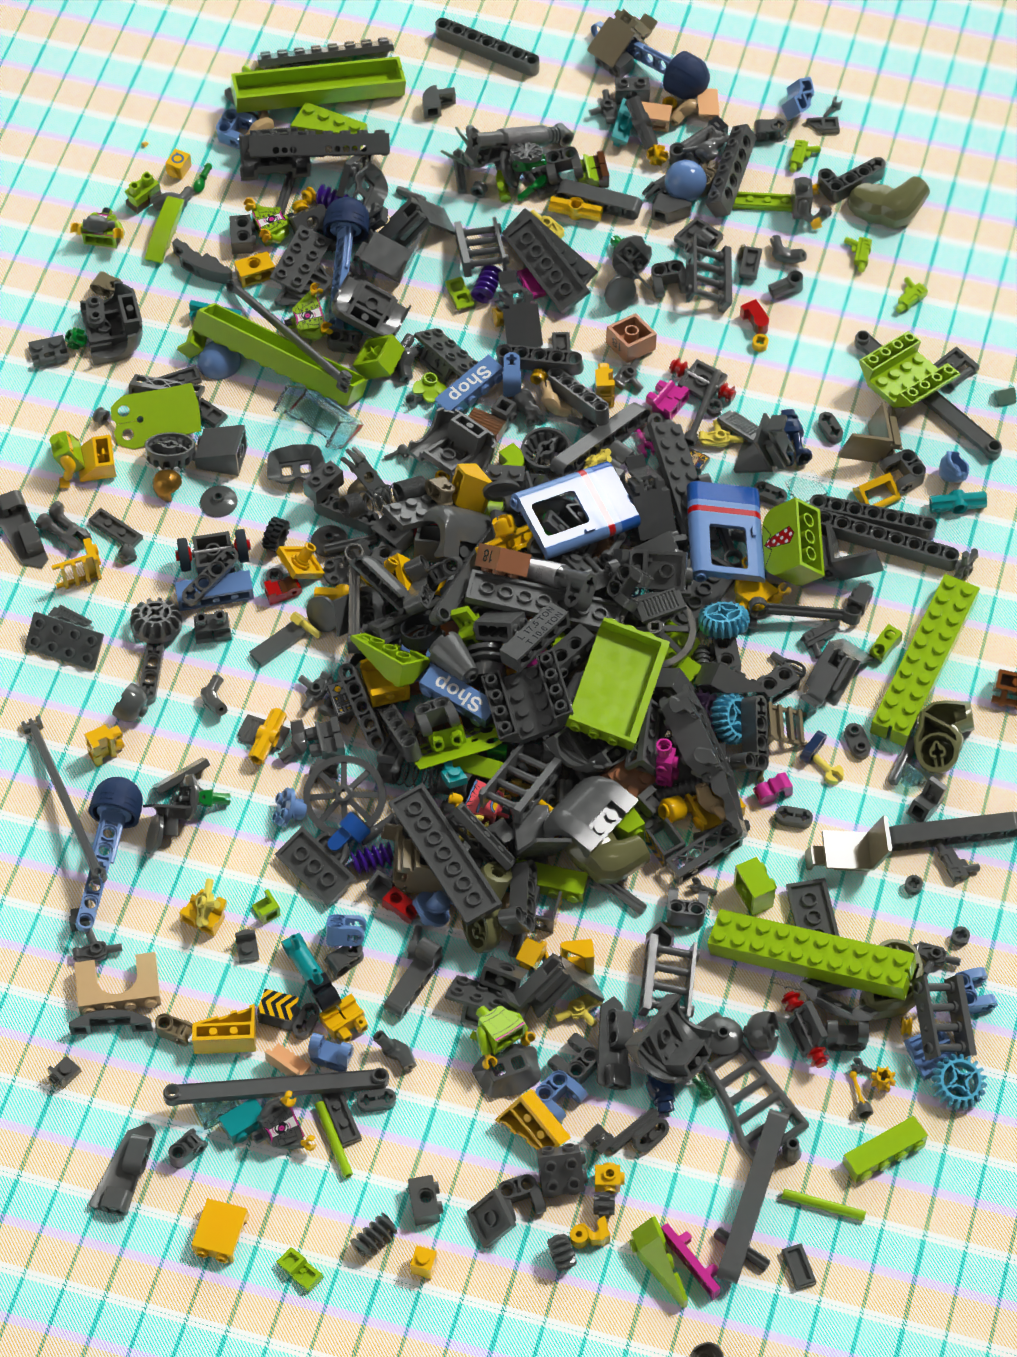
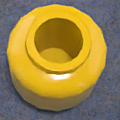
(673, 808)

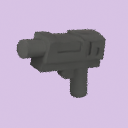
(816, 637)
(956, 868)

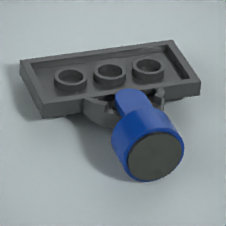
(322, 859)

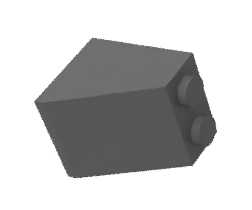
(221, 449)

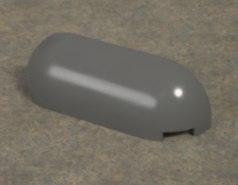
(381, 580)

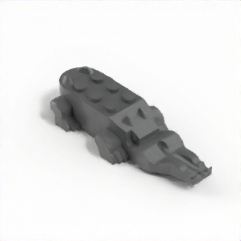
(701, 750)

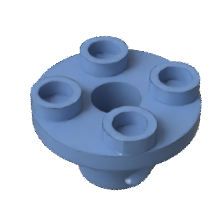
(288, 807)
(433, 908)

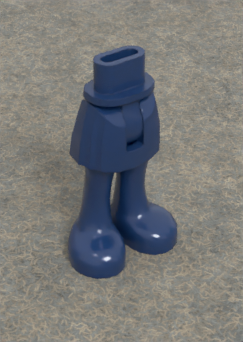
(795, 432)
(661, 1094)

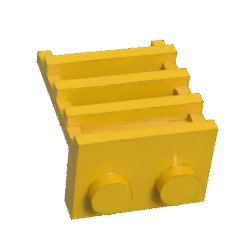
(90, 565)

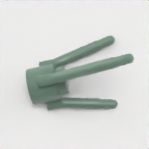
(465, 162)

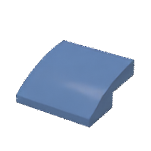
(915, 1049)

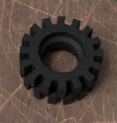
(275, 533)

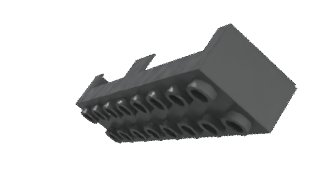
(314, 144)

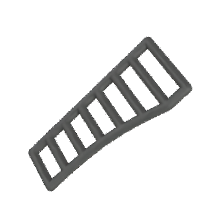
(765, 1078)

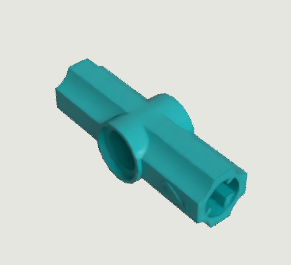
(958, 501)

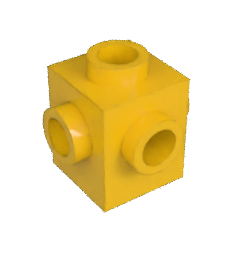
(608, 1178)

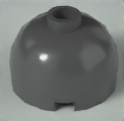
(131, 704)
(761, 1031)

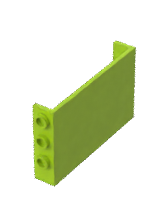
(617, 683)

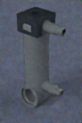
(675, 151)

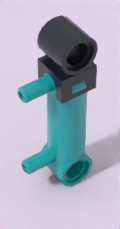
(315, 978)

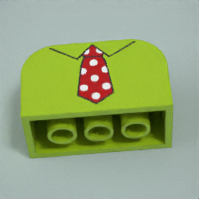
(793, 542)

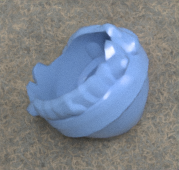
(953, 468)

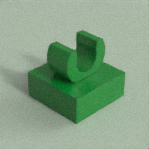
(499, 752)

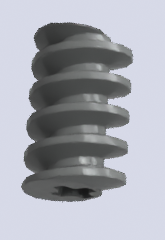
(373, 1235)

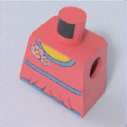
(491, 809)

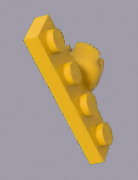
(508, 535)

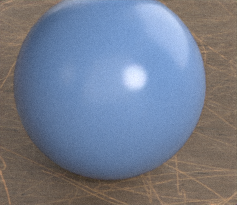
(685, 180)
(218, 361)

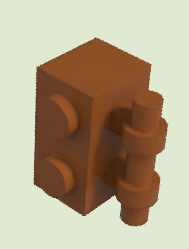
(1006, 683)

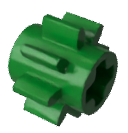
(75, 338)

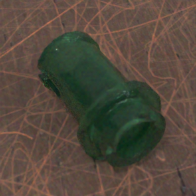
(703, 1087)

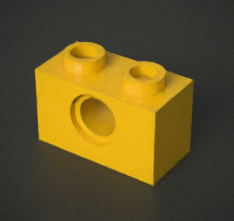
(254, 269)

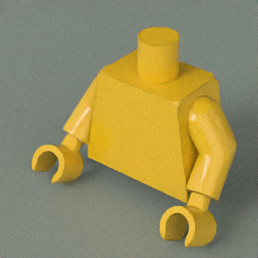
(749, 589)

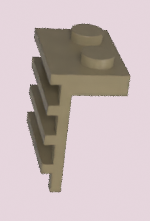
(776, 724)

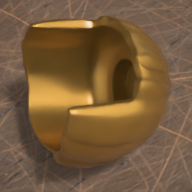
(165, 483)

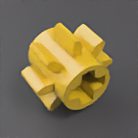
(657, 155)
(883, 1073)

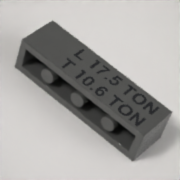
(534, 637)

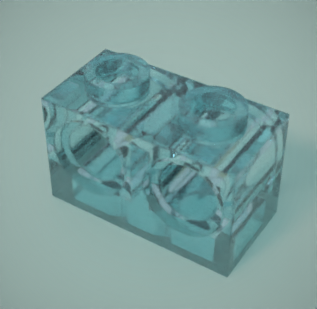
(217, 1110)

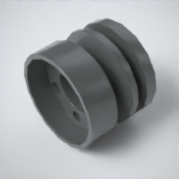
(487, 659)

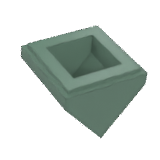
(1005, 396)

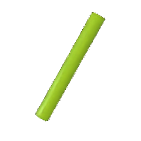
(333, 1139)
(823, 1204)

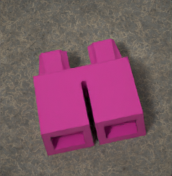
(669, 400)

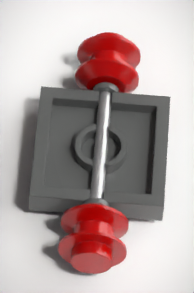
(698, 378)
(806, 1029)

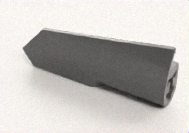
(612, 1055)
(121, 1177)

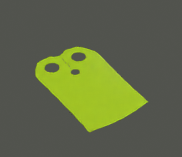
(163, 411)
(454, 752)

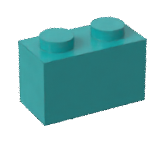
(241, 1121)

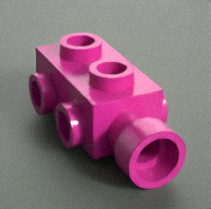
(666, 763)

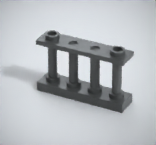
(466, 253)
(723, 271)
(530, 796)
(651, 967)
(959, 1015)

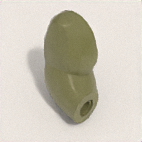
(889, 205)
(941, 734)
(611, 859)
(487, 932)
(889, 1006)

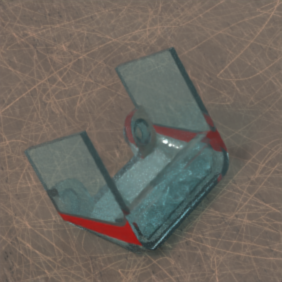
(319, 414)

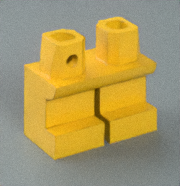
(604, 383)
(103, 742)
(189, 913)
(344, 1018)

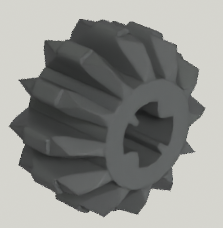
(562, 1252)

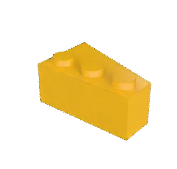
(226, 1033)
(533, 1122)

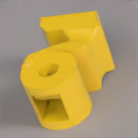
(581, 1235)

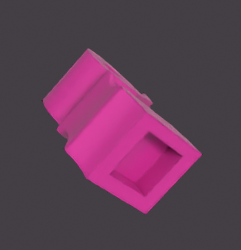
(769, 791)

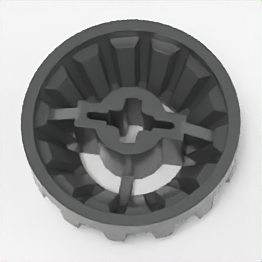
(544, 443)
(170, 450)
(159, 625)

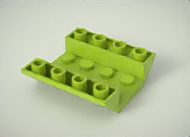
(902, 373)

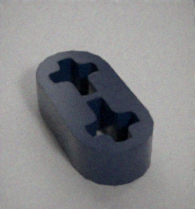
(813, 746)

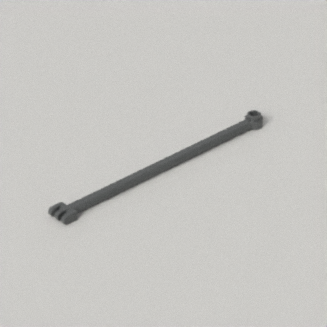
(342, 377)
(34, 729)

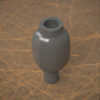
(97, 223)

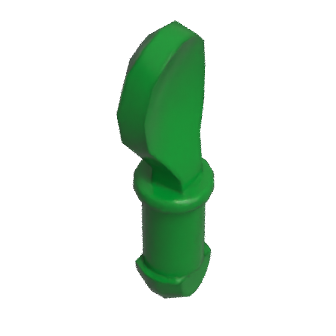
(538, 183)
(199, 184)

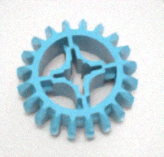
(723, 620)
(727, 718)
(962, 1089)

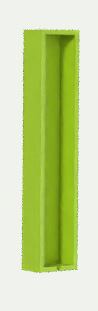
(318, 84)
(274, 352)
(925, 659)
(812, 954)

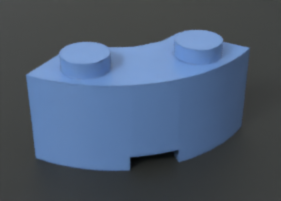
(798, 97)

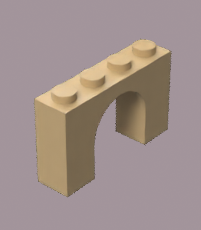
(142, 994)

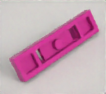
(702, 1275)

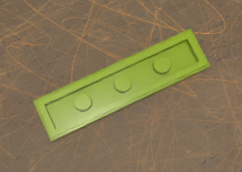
(763, 201)

